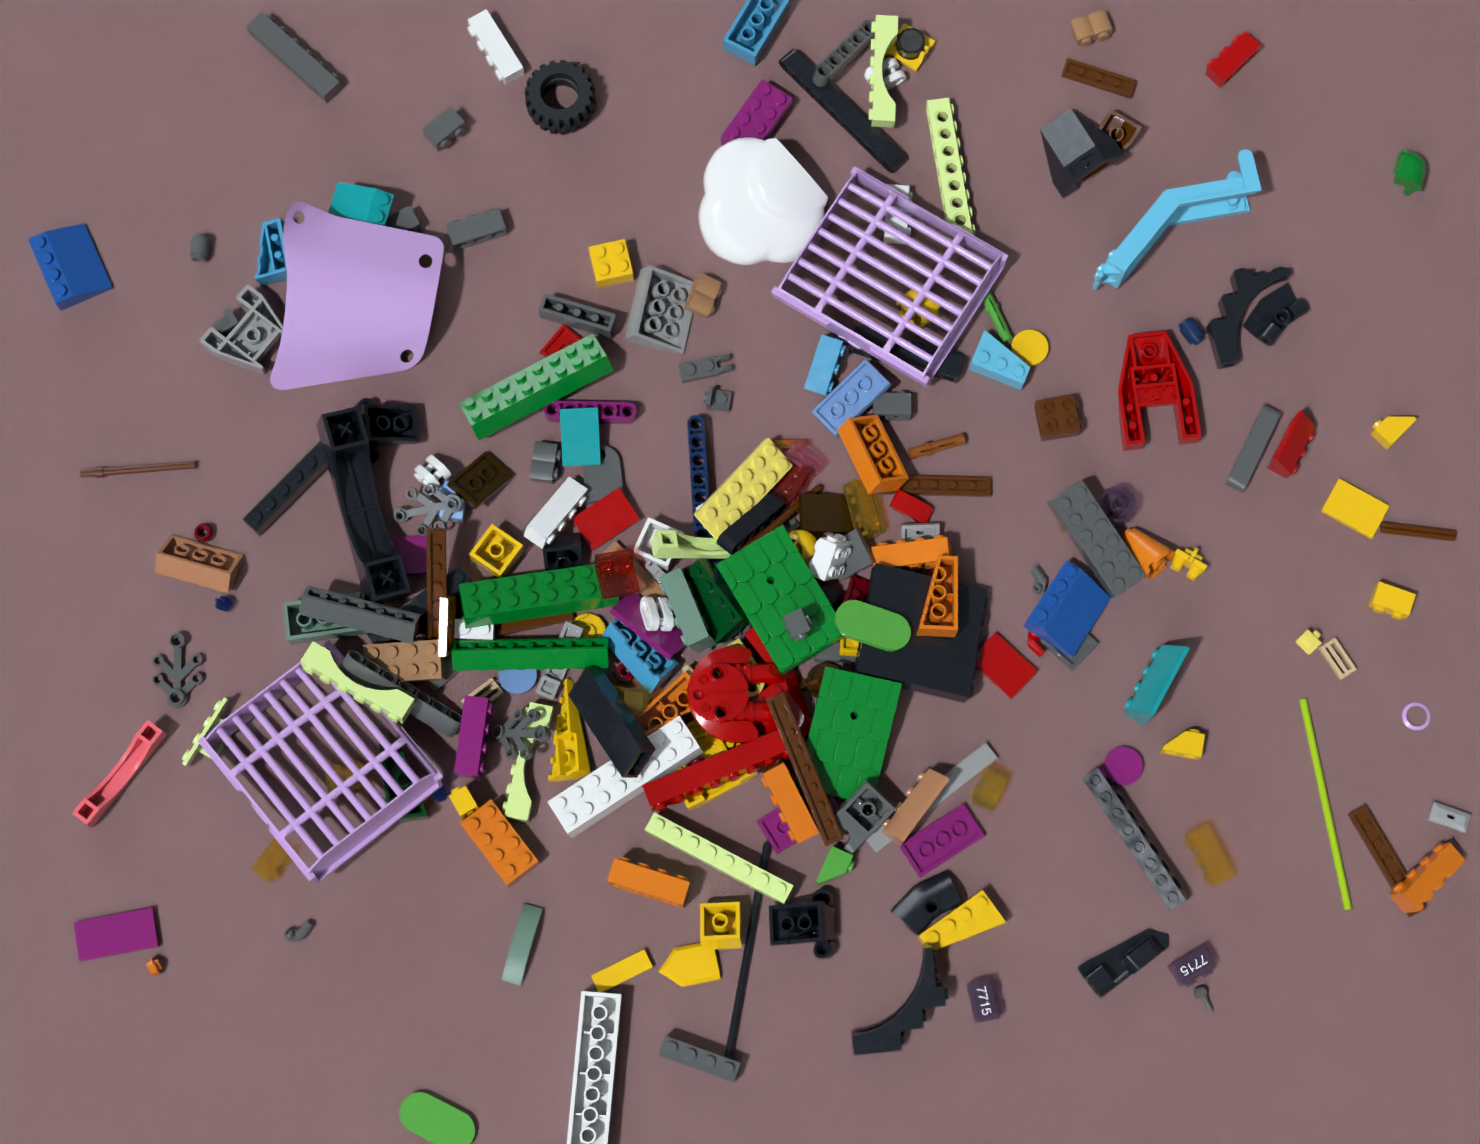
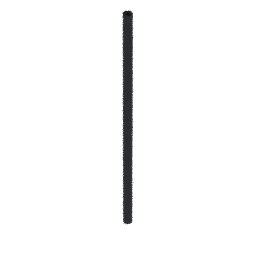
(746, 958)

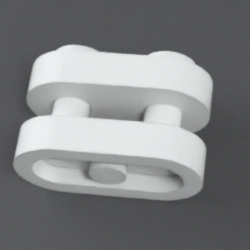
(889, 66)
(424, 476)
(656, 614)

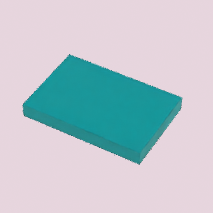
(580, 436)

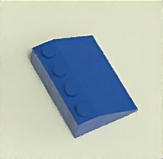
(70, 265)
(1067, 609)

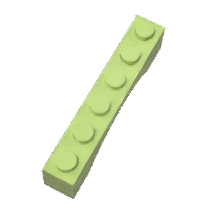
(883, 107)
(678, 545)
(391, 702)
(519, 803)

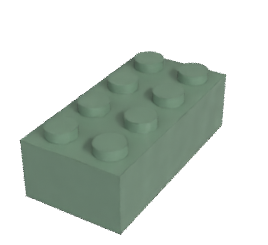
(687, 611)
(305, 629)

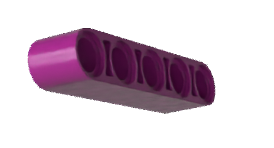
(618, 408)

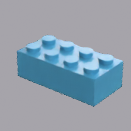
(754, 28)

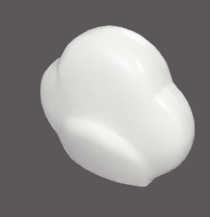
(758, 203)

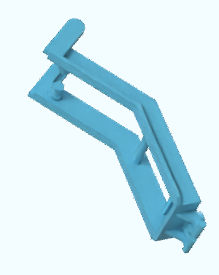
(1181, 207)

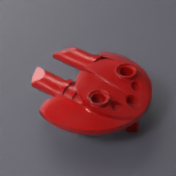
(729, 694)

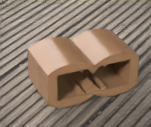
(1091, 28)
(702, 295)

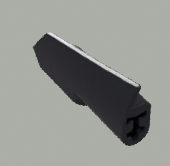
(1122, 961)

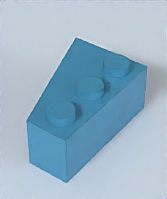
(272, 255)

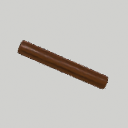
(1418, 531)

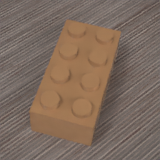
(409, 661)

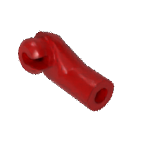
(1033, 644)

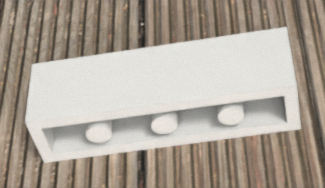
(495, 47)
(556, 512)

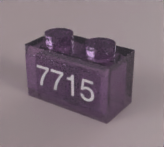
(1192, 966)
(984, 1001)

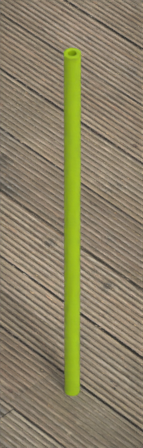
(1325, 804)

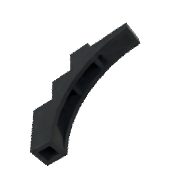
(1223, 332)
(926, 994)

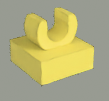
(1309, 641)

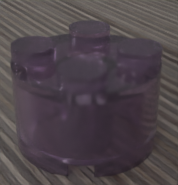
(1124, 501)

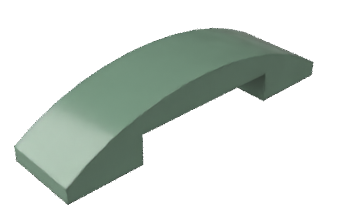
(521, 944)

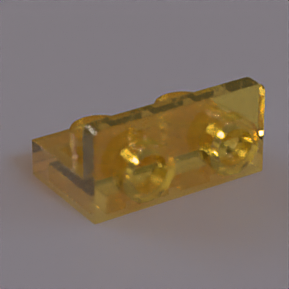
(271, 862)

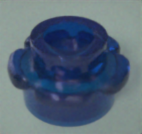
(223, 604)
(440, 794)

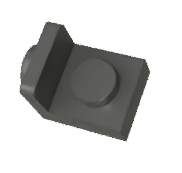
(717, 399)

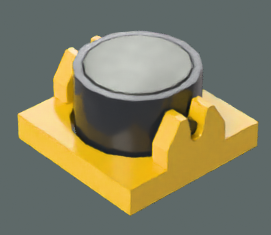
(910, 45)

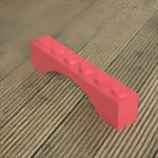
(138, 752)

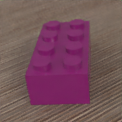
(759, 114)
(473, 736)

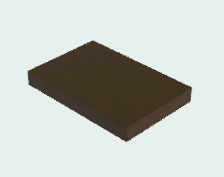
(480, 480)
(824, 513)

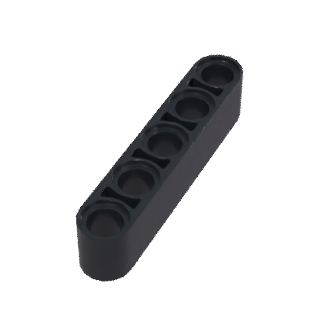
(751, 523)

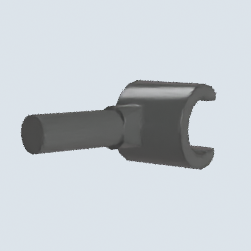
(1200, 992)

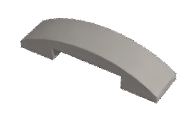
(553, 678)

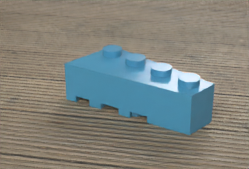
(638, 656)

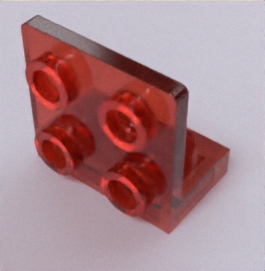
(791, 484)
(616, 573)

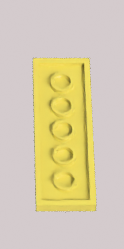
(743, 488)

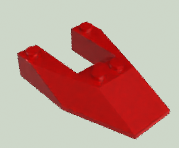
(1154, 378)
(789, 686)

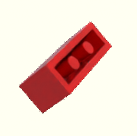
(1232, 59)

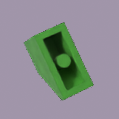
(835, 865)

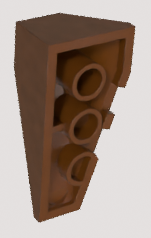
(1121, 130)

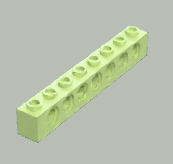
(942, 108)

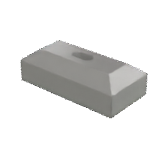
(909, 530)
(1438, 815)

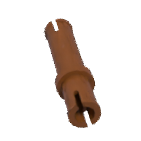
(936, 446)

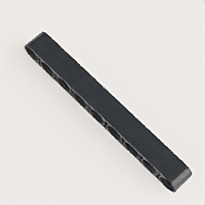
(843, 112)

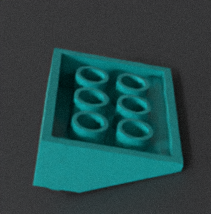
(361, 203)
(1155, 682)

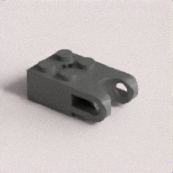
(859, 822)

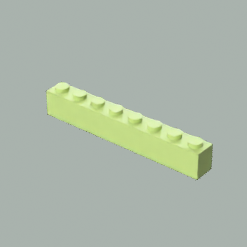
(719, 859)

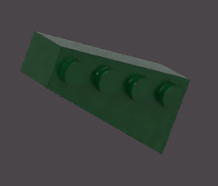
(716, 600)
(404, 782)

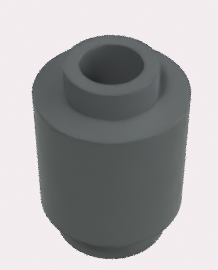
(199, 247)

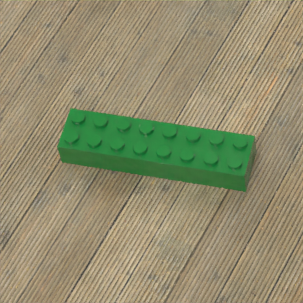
(536, 386)
(531, 596)

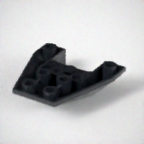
(1076, 149)

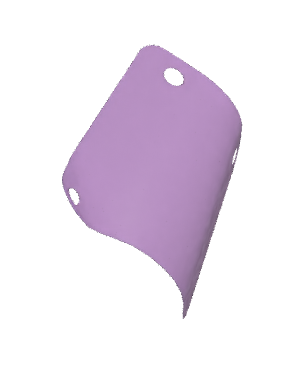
(352, 298)

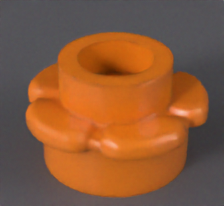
(154, 966)

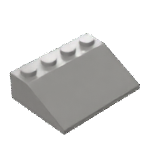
(659, 312)

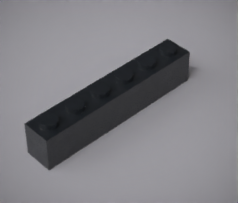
(948, 371)
(287, 490)

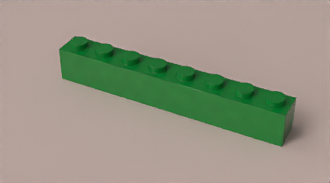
(530, 654)

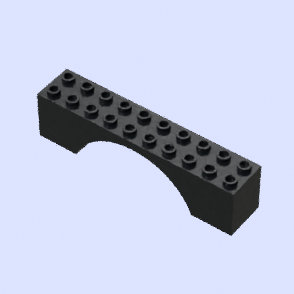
(349, 465)

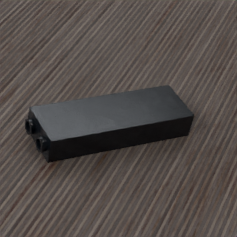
(611, 722)

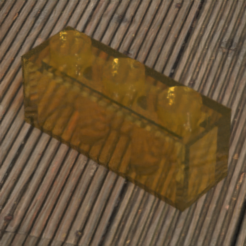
(864, 509)
(1208, 855)

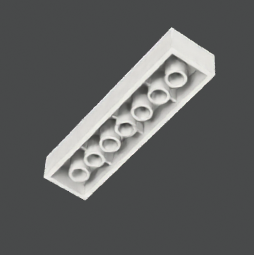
(606, 789)
(594, 1068)

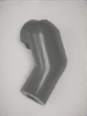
(1040, 580)
(298, 934)

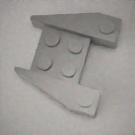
(250, 337)

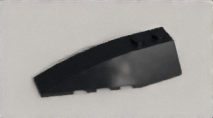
(419, 604)

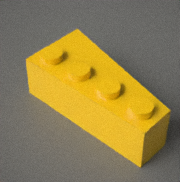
(966, 921)

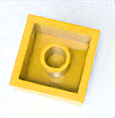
(611, 263)
(496, 552)
(720, 925)

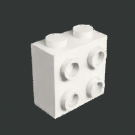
(830, 557)

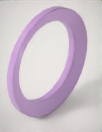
(1406, 721)

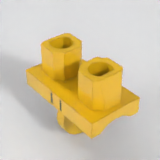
(1190, 560)

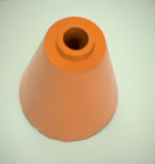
(1147, 551)

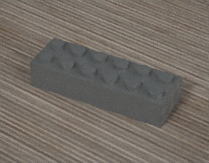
(1096, 539)

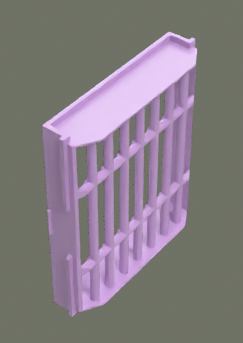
(954, 232)
(374, 824)

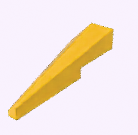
(570, 754)

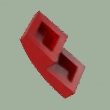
(911, 507)

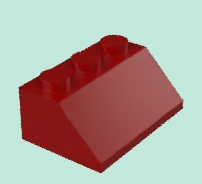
(1292, 445)

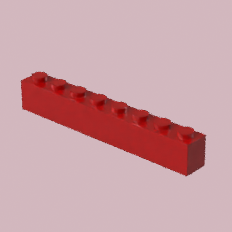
(715, 771)

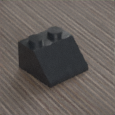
(563, 552)

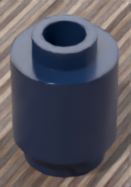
(1191, 331)

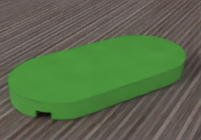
(872, 625)
(436, 1120)

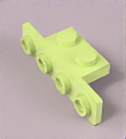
(209, 725)

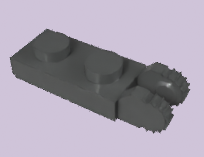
(704, 368)

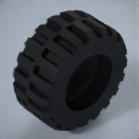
(560, 75)

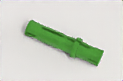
(992, 309)

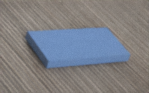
(851, 396)

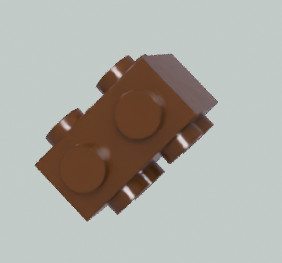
(1058, 418)

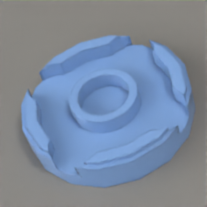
(518, 681)

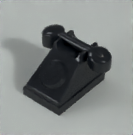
(388, 425)
(805, 924)

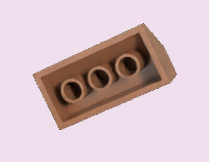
(198, 563)
(915, 806)

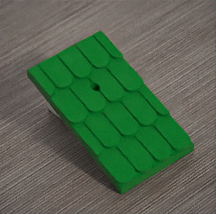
(772, 582)
(850, 729)

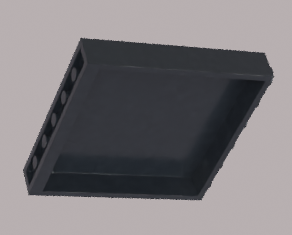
(926, 663)

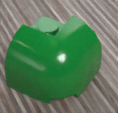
(1409, 171)

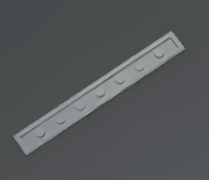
(958, 777)

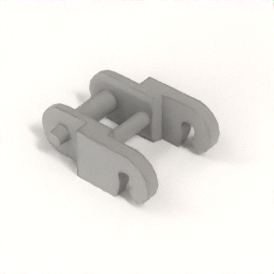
(654, 571)

